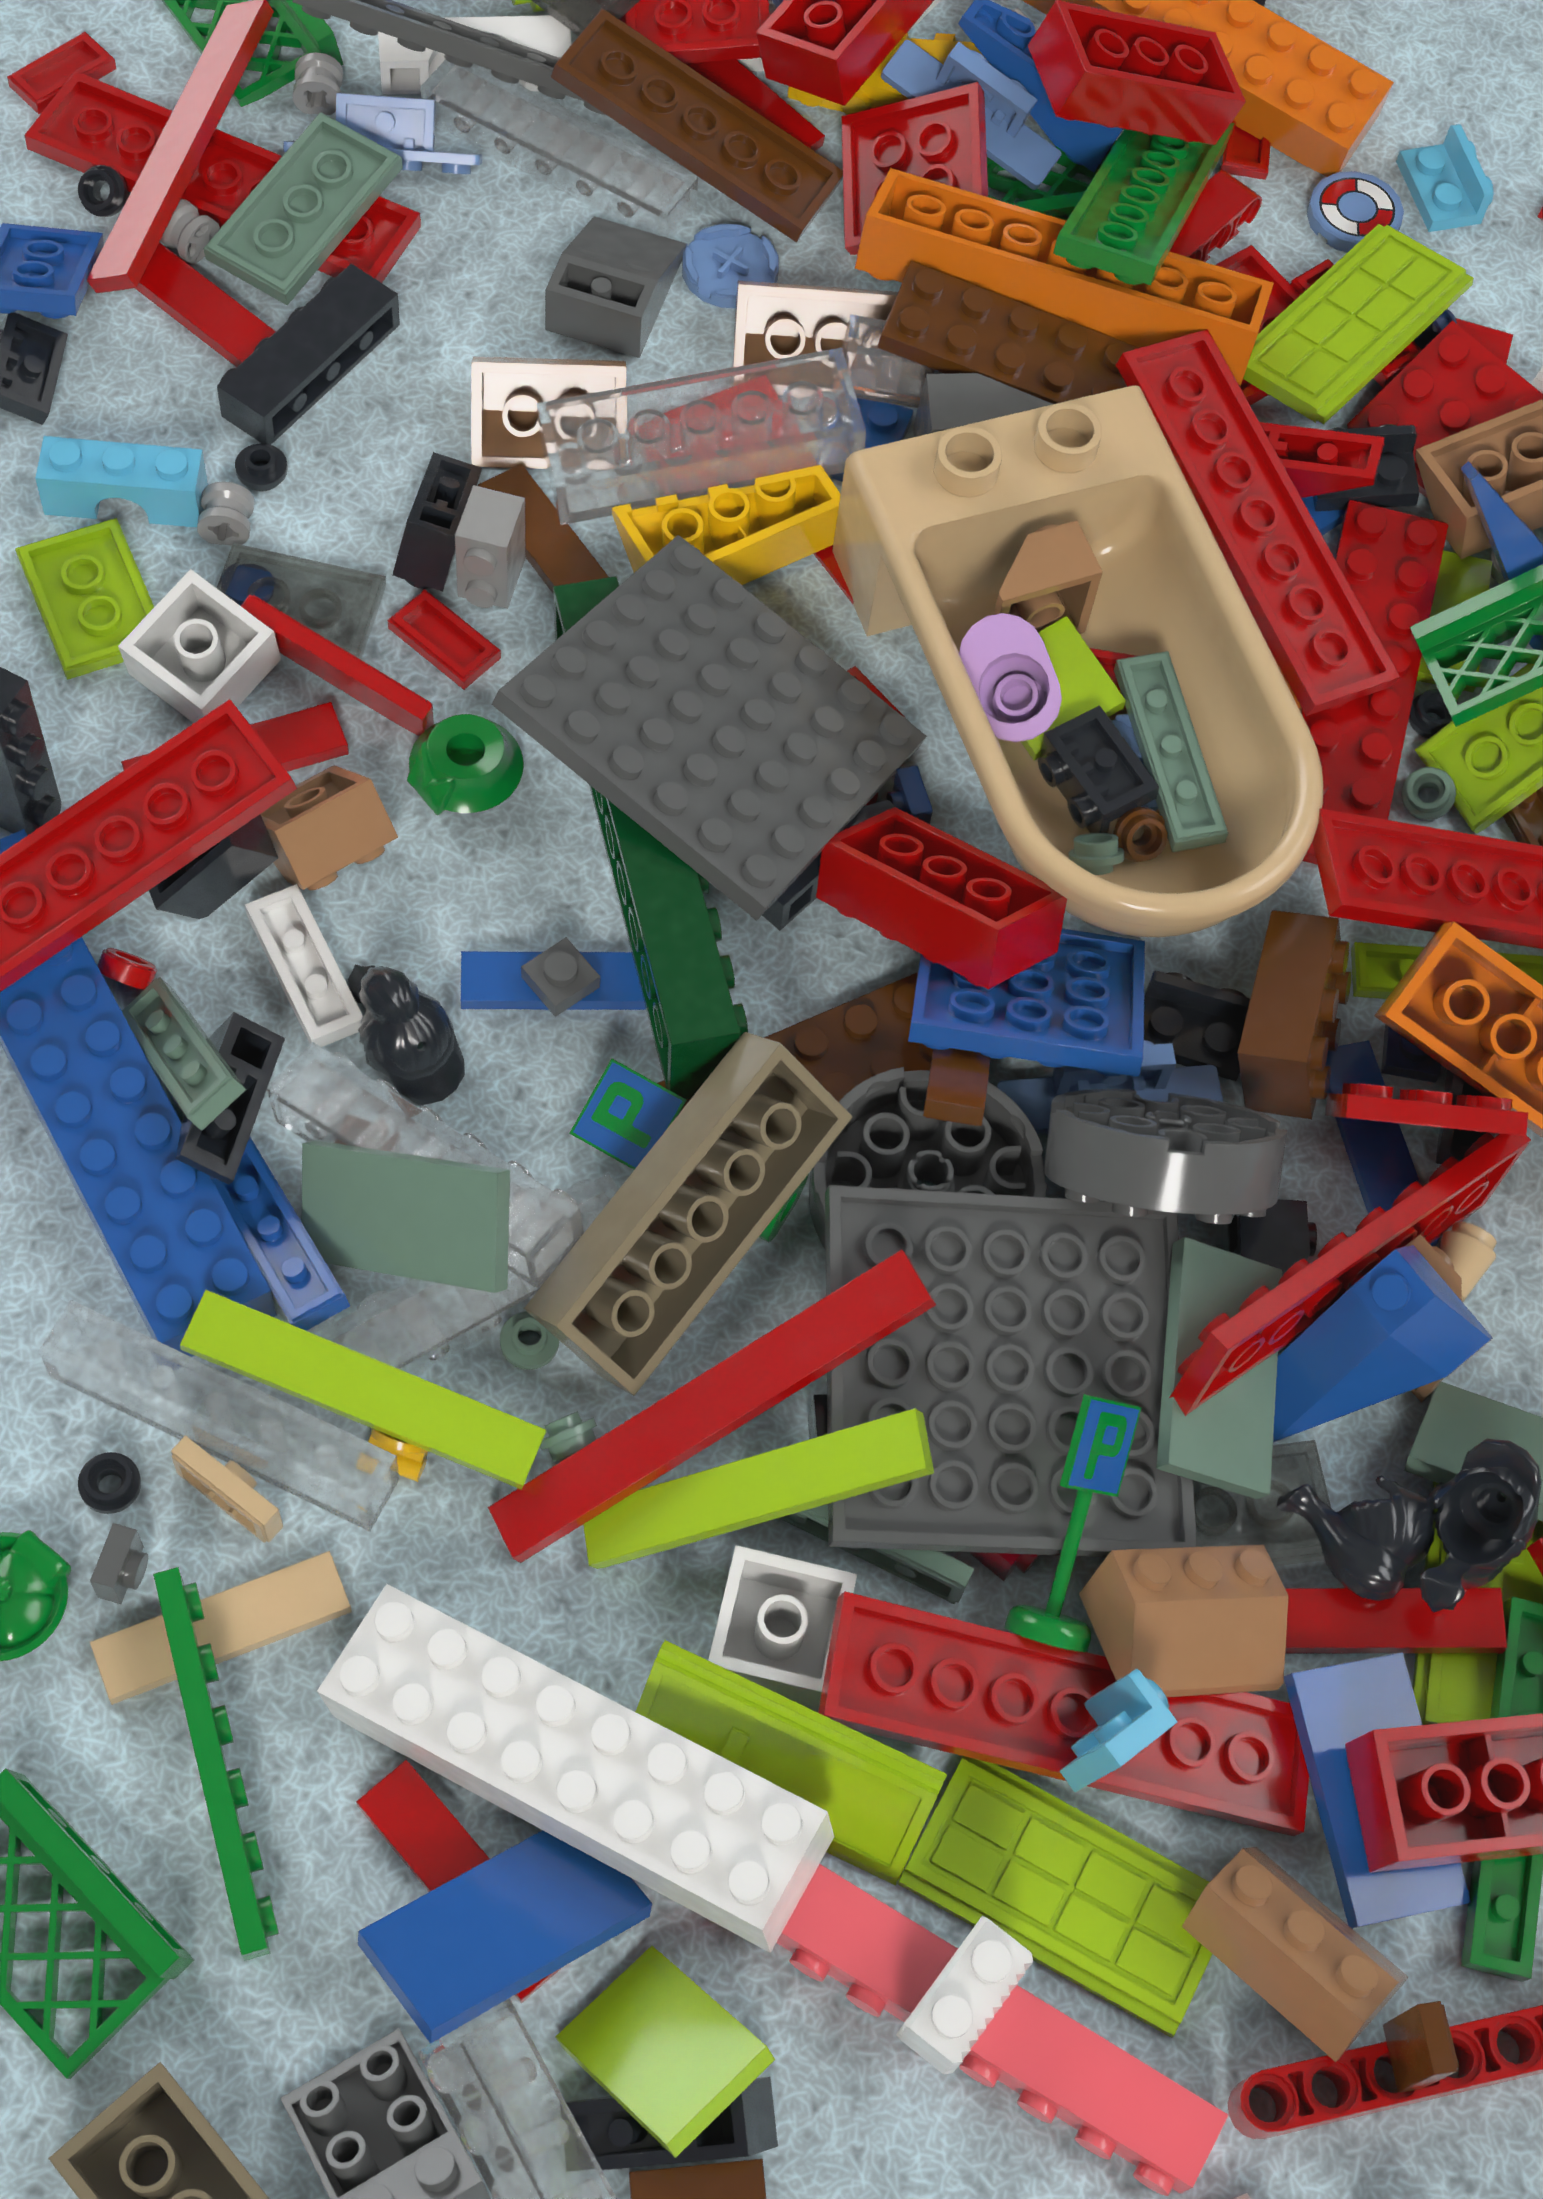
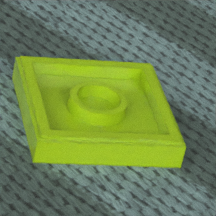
(1080, 677)

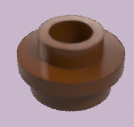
(1152, 840)

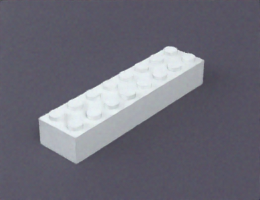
(579, 1766)

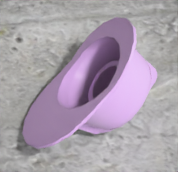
(1012, 676)

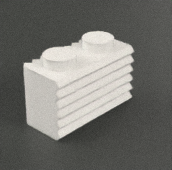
(965, 1996)

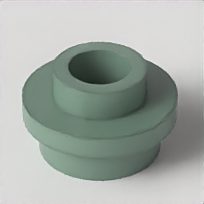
(1428, 778)
(1096, 852)
(522, 1355)
(568, 1435)

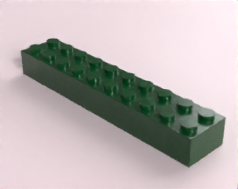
(664, 920)

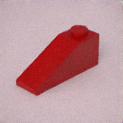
(1325, 459)

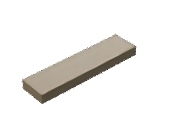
(233, 1624)

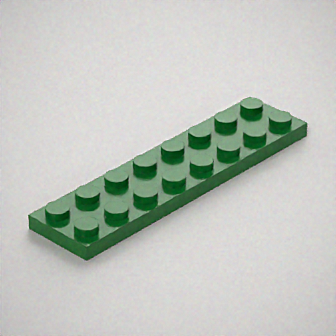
(1138, 204)

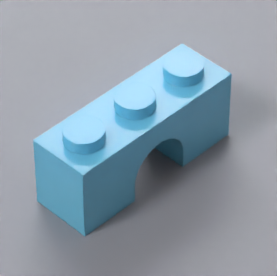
(82, 472)

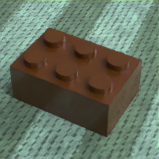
(1294, 1014)

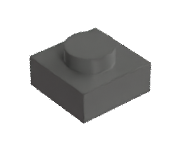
(560, 976)
(119, 1564)

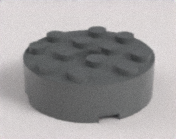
(896, 1146)
(1164, 1155)

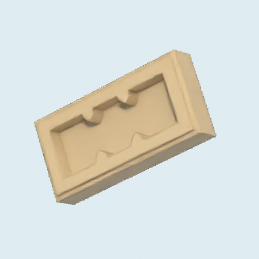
(228, 1488)

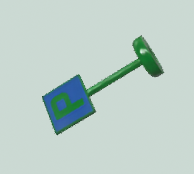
(631, 1114)
(1092, 1466)

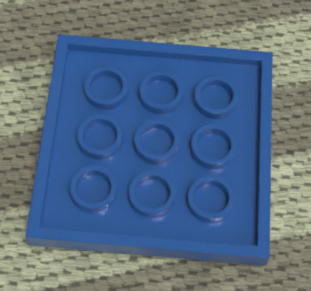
(1063, 1011)

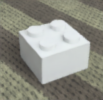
(199, 649)
(779, 1622)

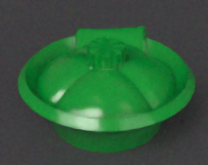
(465, 765)
(30, 1592)

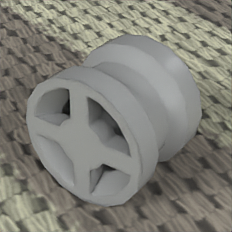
(316, 84)
(189, 232)
(225, 513)

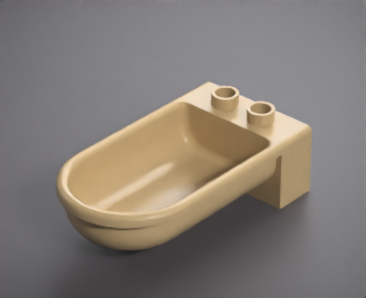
(928, 545)

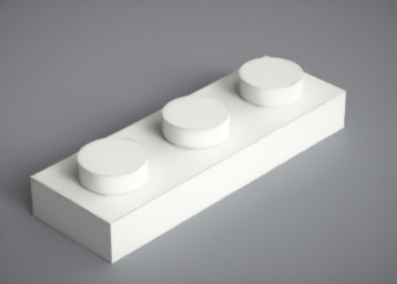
(304, 966)

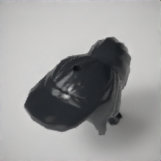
(395, 1024)
(1480, 1525)
(1370, 1540)

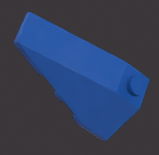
(1004, 42)
(1510, 538)
(1375, 1343)

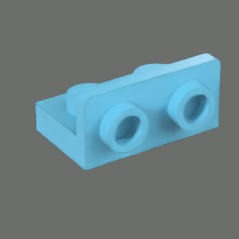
(1447, 182)
(1128, 1719)

